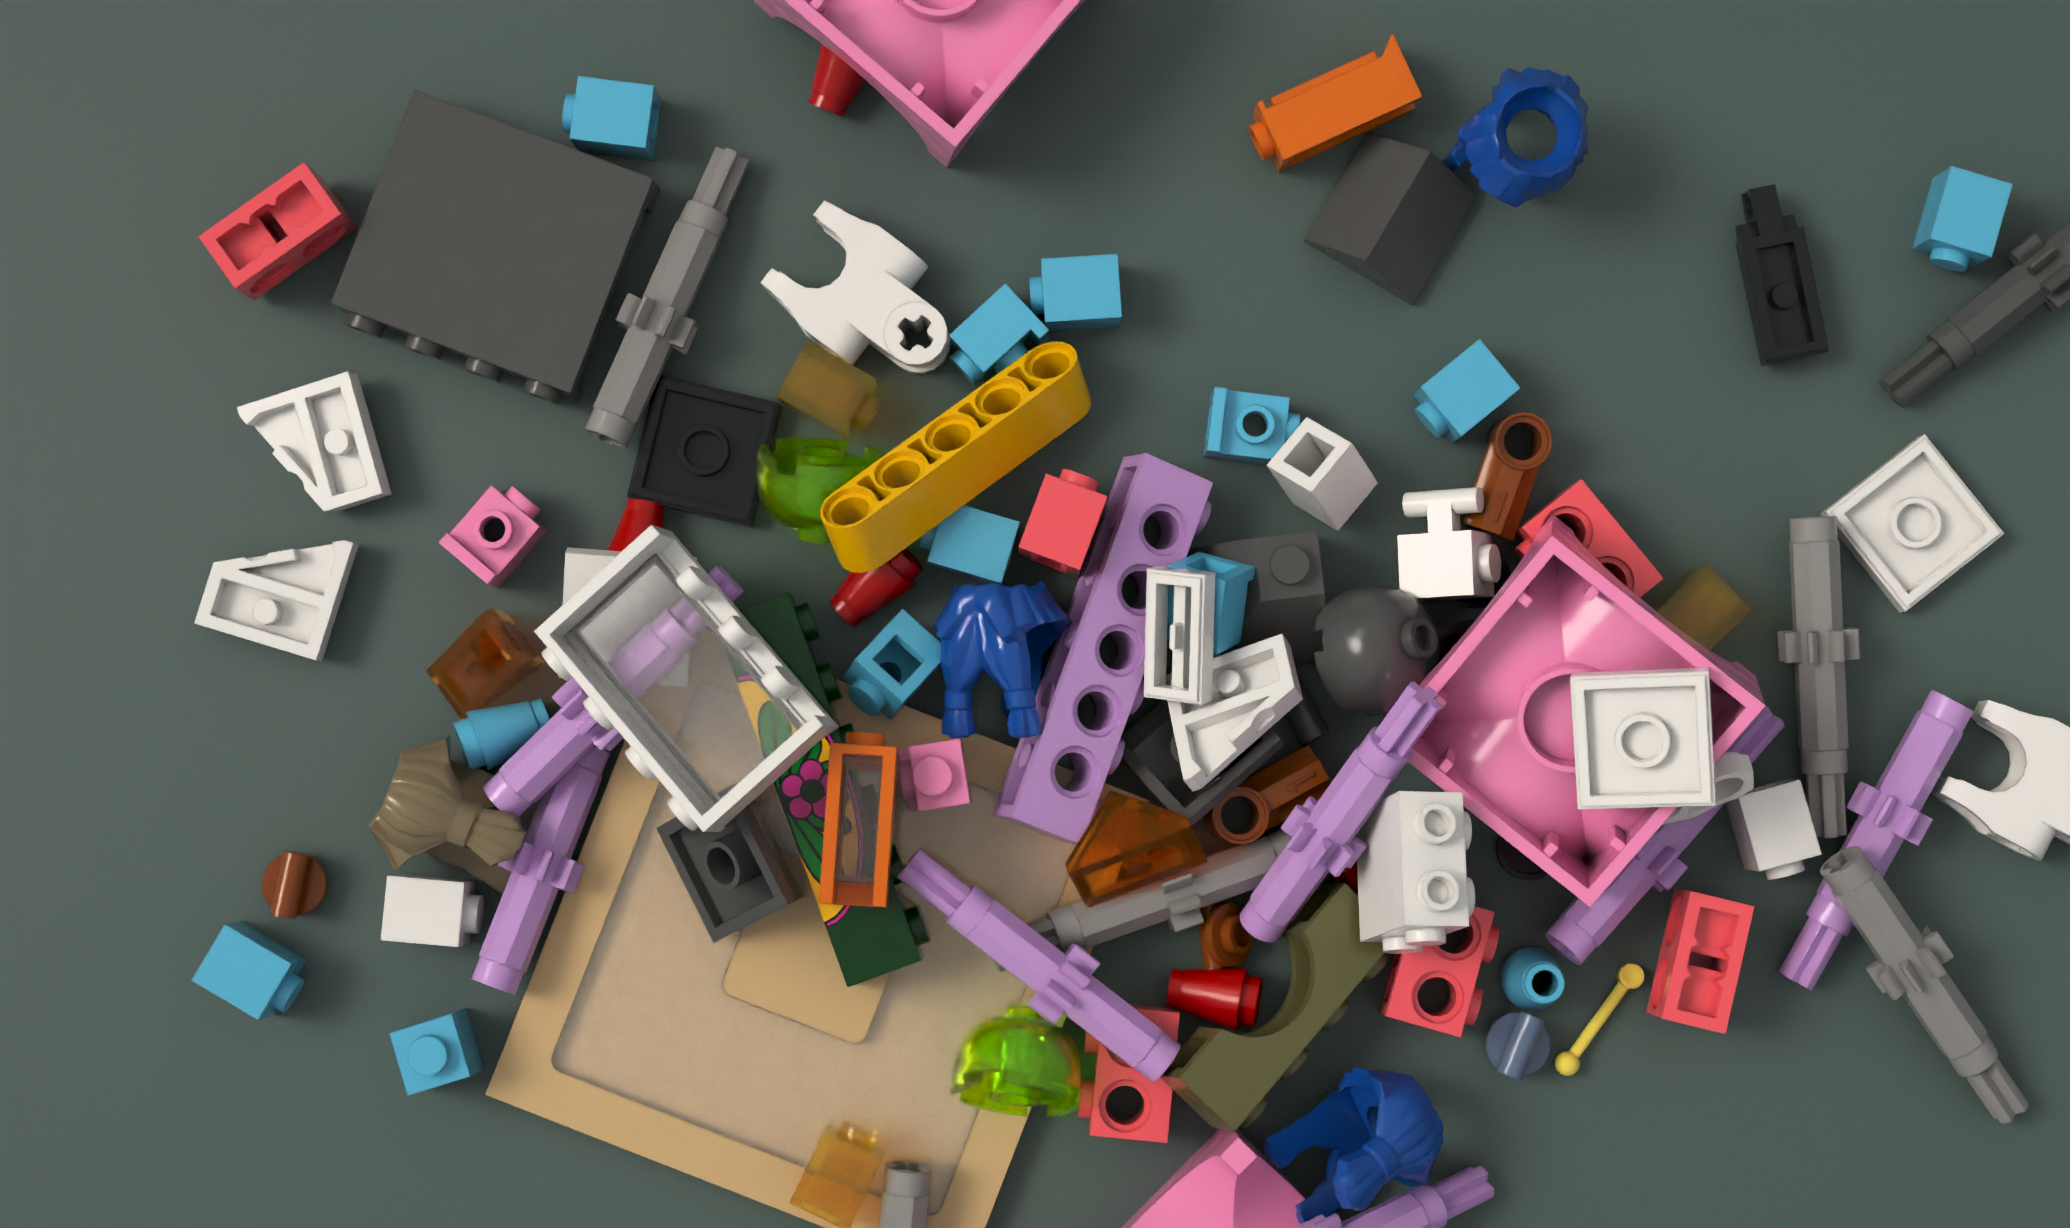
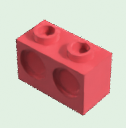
(278, 231)
(1063, 522)
(1597, 533)
(1700, 960)
(1456, 967)
(1112, 1072)

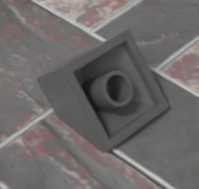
(1284, 590)

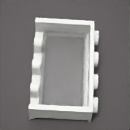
(683, 680)

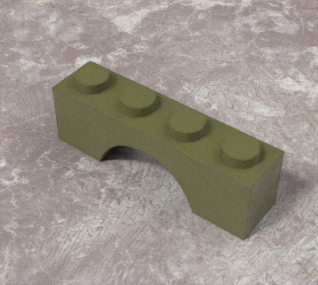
(1230, 1073)

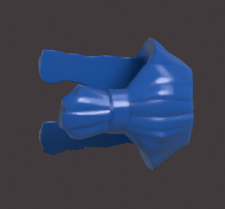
(1486, 145)
(1006, 636)
(1376, 1131)

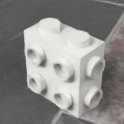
(1414, 871)

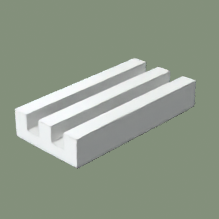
(1189, 635)

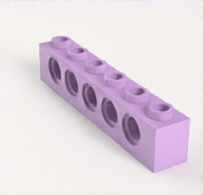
(1075, 666)

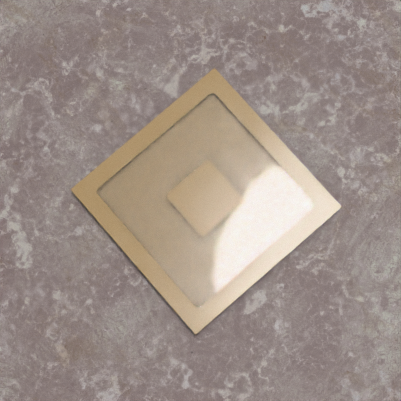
(754, 1042)

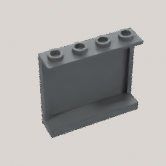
(492, 247)

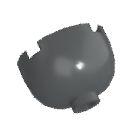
(1374, 647)

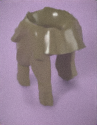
(445, 812)

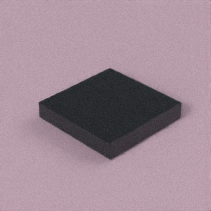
(703, 450)

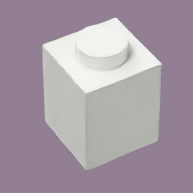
(1322, 473)
(1774, 828)
(431, 910)

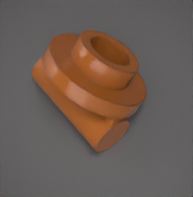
(294, 884)
(1223, 937)

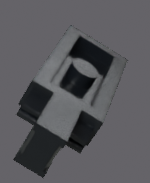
(1778, 281)

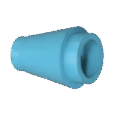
(498, 732)
(1518, 976)

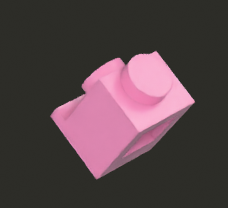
(497, 559)
(934, 775)

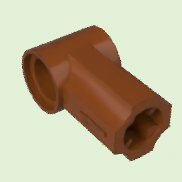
(1506, 480)
(1272, 794)

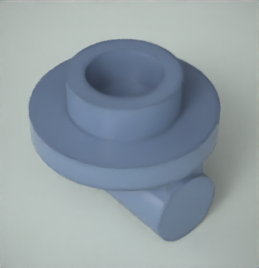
(1517, 1044)

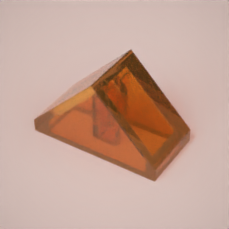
(484, 662)
(1131, 848)

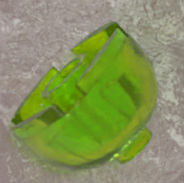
(800, 478)
(1018, 1065)

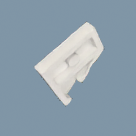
(324, 439)
(280, 597)
(1249, 695)

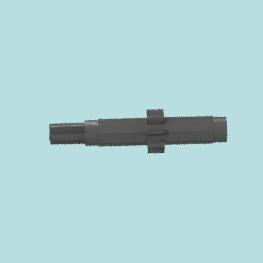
(2037, 277)

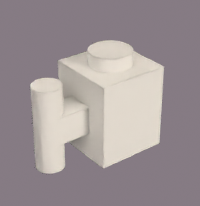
(1447, 560)

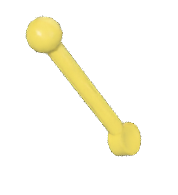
(1629, 977)

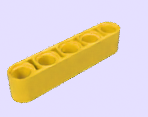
(955, 457)

